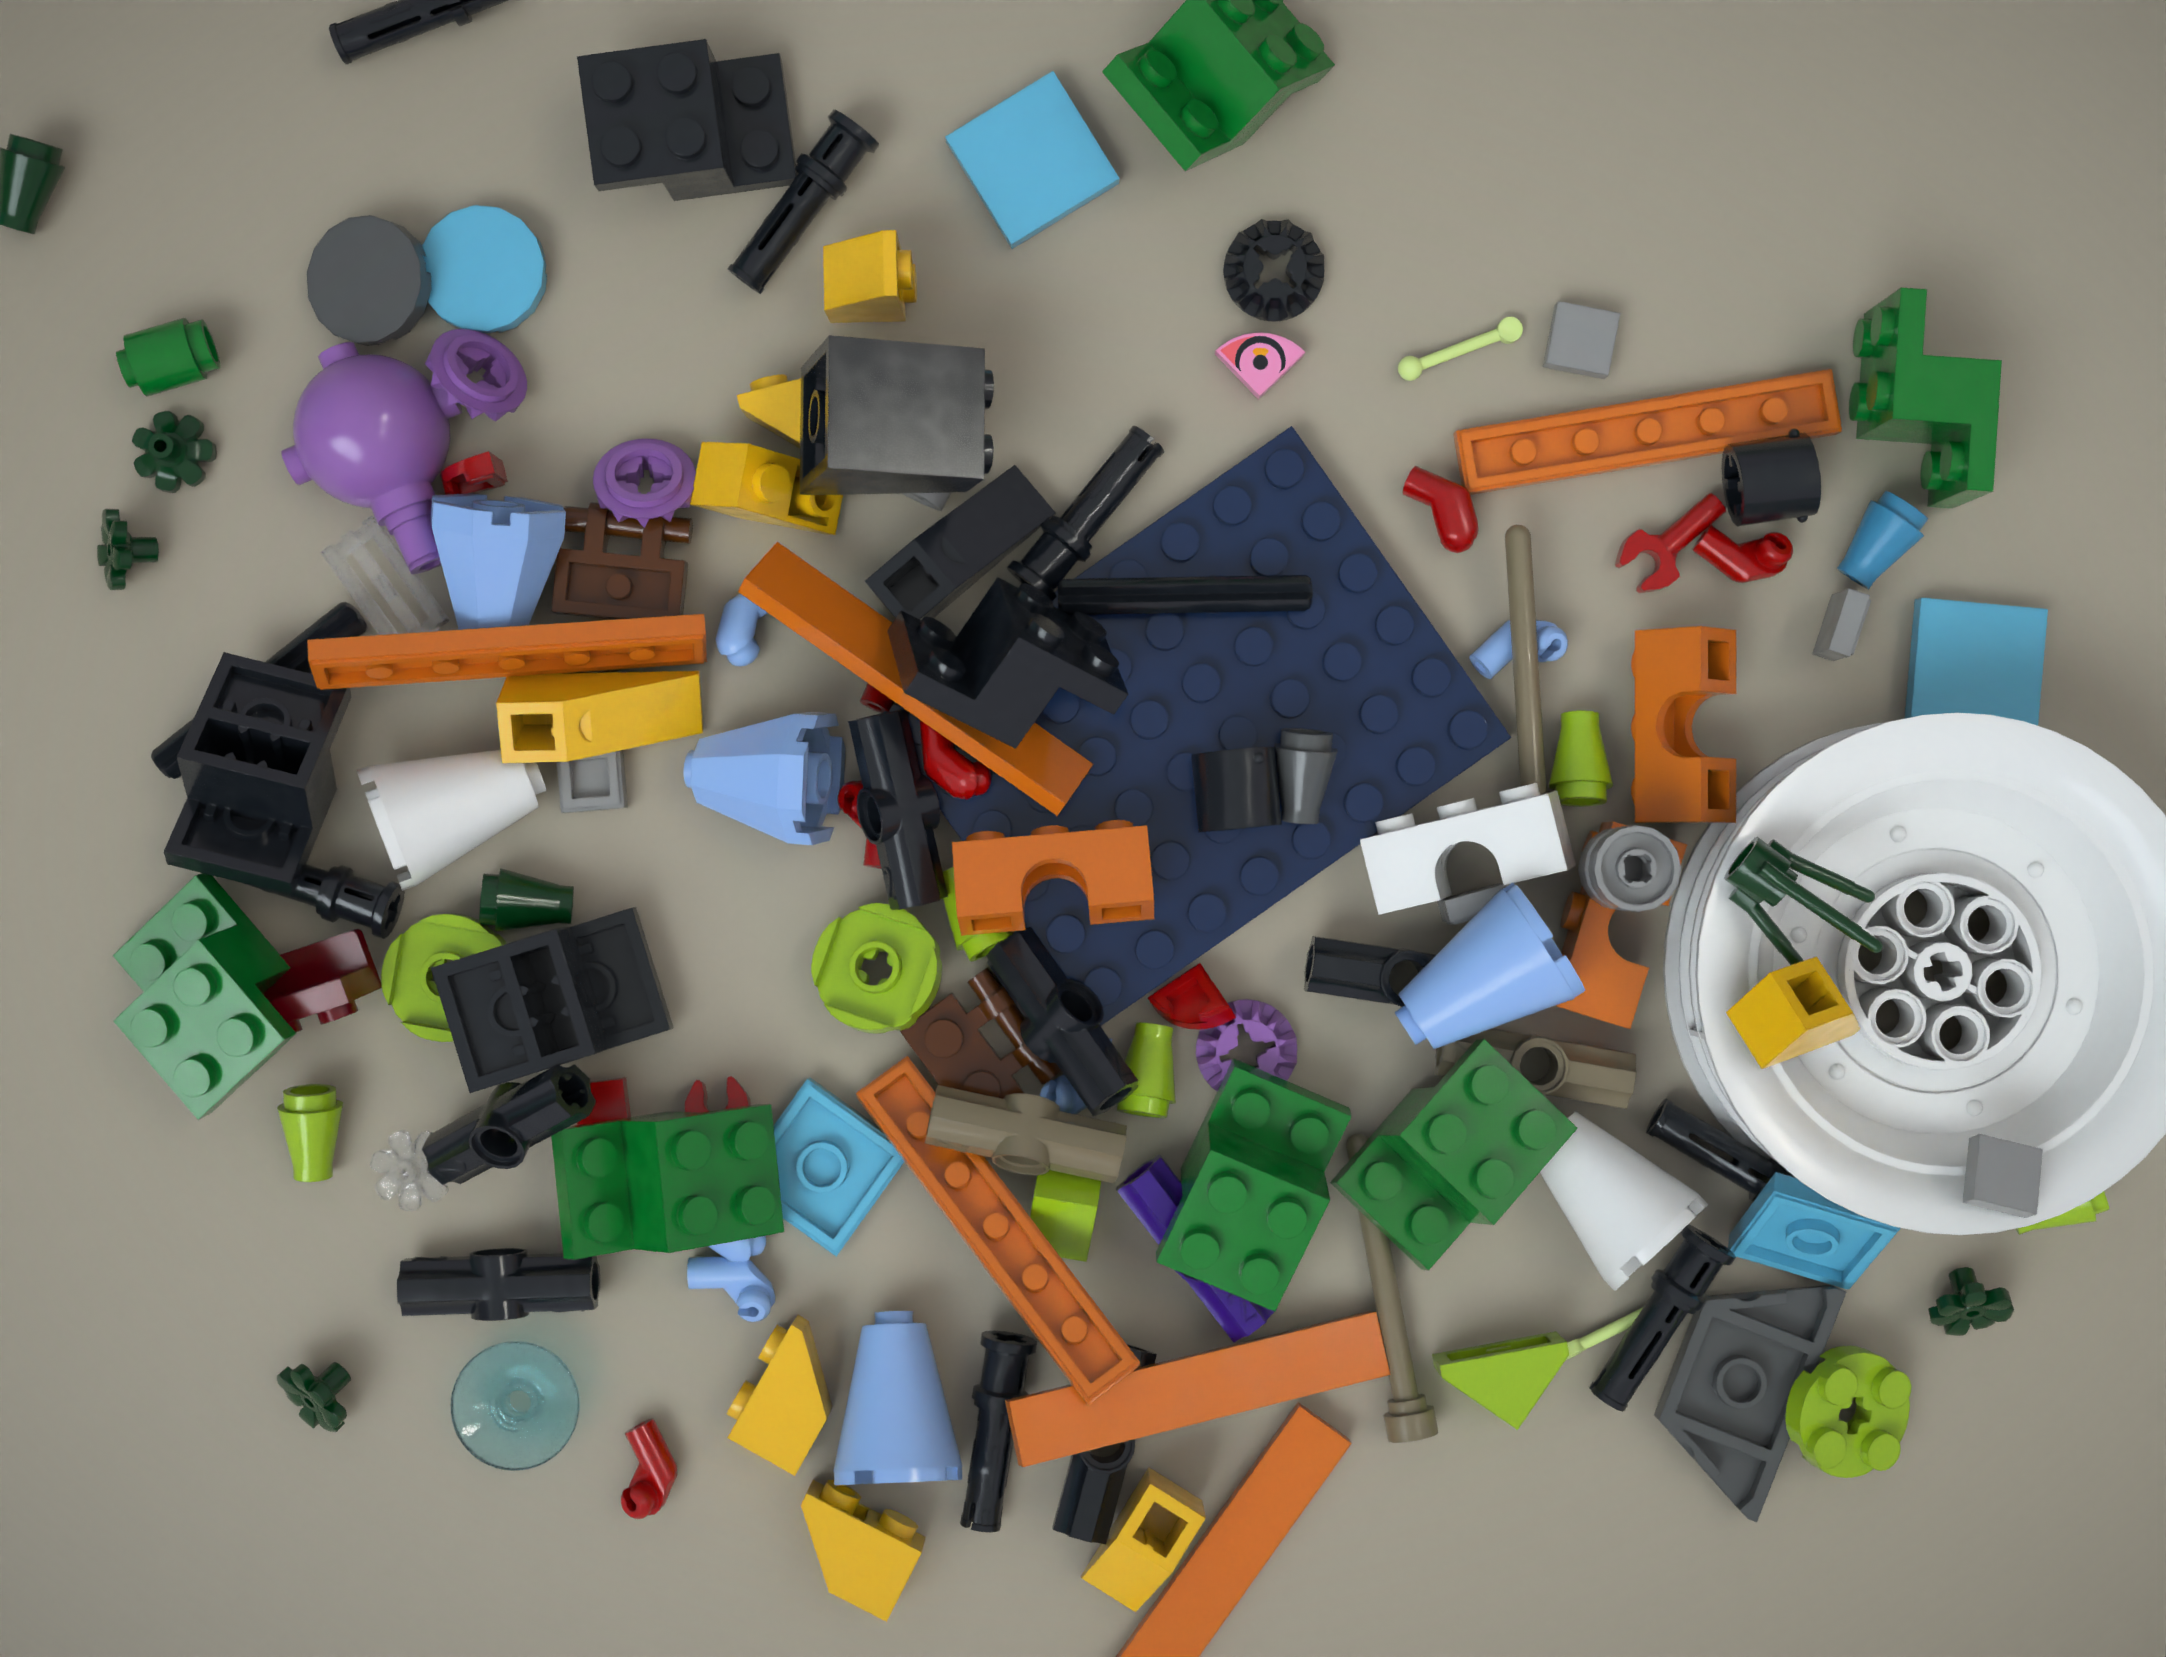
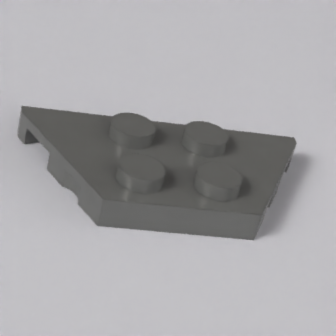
(1735, 1381)

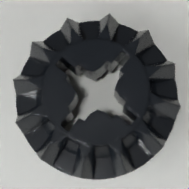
(1273, 299)

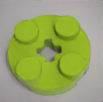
(861, 936)
(408, 965)
(1880, 1418)

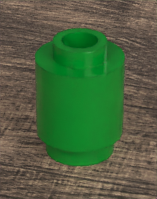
(168, 356)

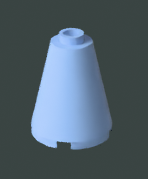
(1488, 975)
(896, 1409)

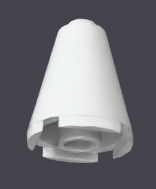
(446, 807)
(1617, 1200)

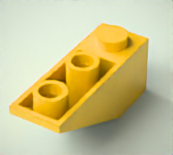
(594, 713)

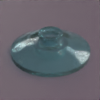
(496, 1430)

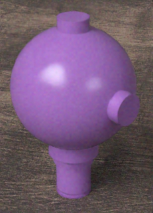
(375, 441)

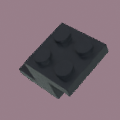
(687, 120)
(1006, 661)
(256, 774)
(551, 999)

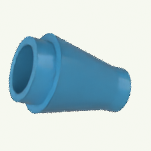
(1882, 538)

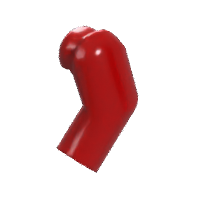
(950, 768)
(654, 1474)

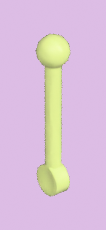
(1507, 332)
(1579, 1345)

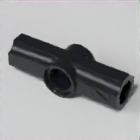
(898, 809)
(1356, 969)
(1062, 1021)
(509, 1124)
(497, 1284)
(1095, 1485)

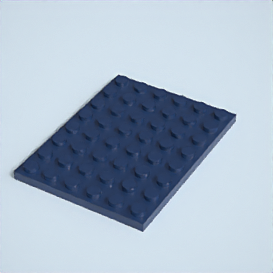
(1228, 681)

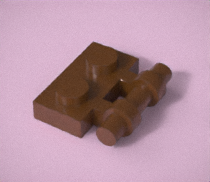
(619, 584)
(959, 1053)

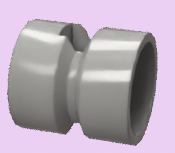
(1629, 868)

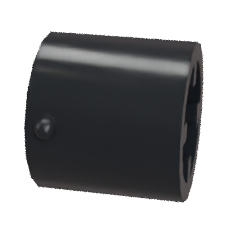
(1771, 479)
(1236, 789)

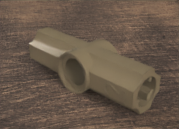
(1574, 1069)
(1026, 1134)

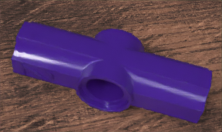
(1153, 1197)

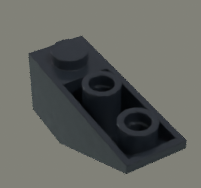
(961, 547)

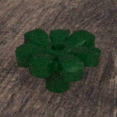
(173, 451)
(122, 550)
(1970, 1304)
(316, 1394)

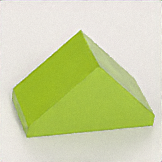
(1066, 1212)
(1505, 1374)

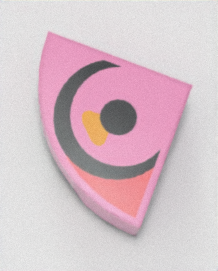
(1259, 359)

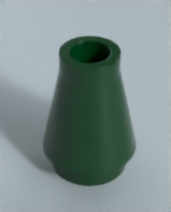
(27, 181)
(523, 901)

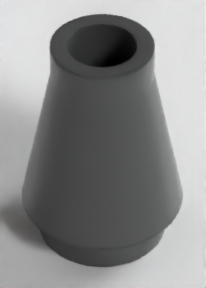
(1303, 772)

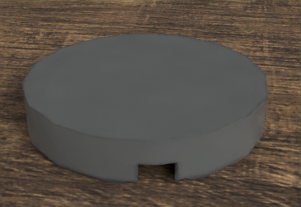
(368, 280)

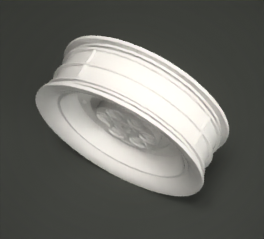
(2076, 911)

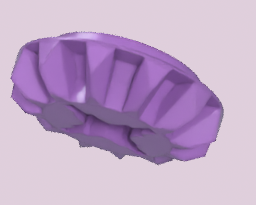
(468, 350)
(624, 466)
(1262, 1024)

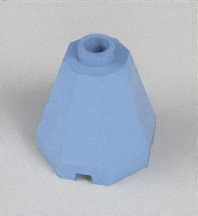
(495, 555)
(772, 775)

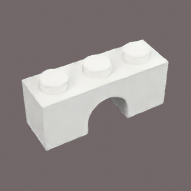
(1522, 833)

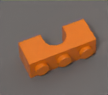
(1672, 678)
(999, 873)
(1609, 980)

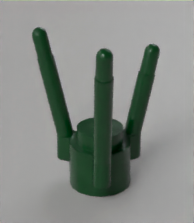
(1764, 874)

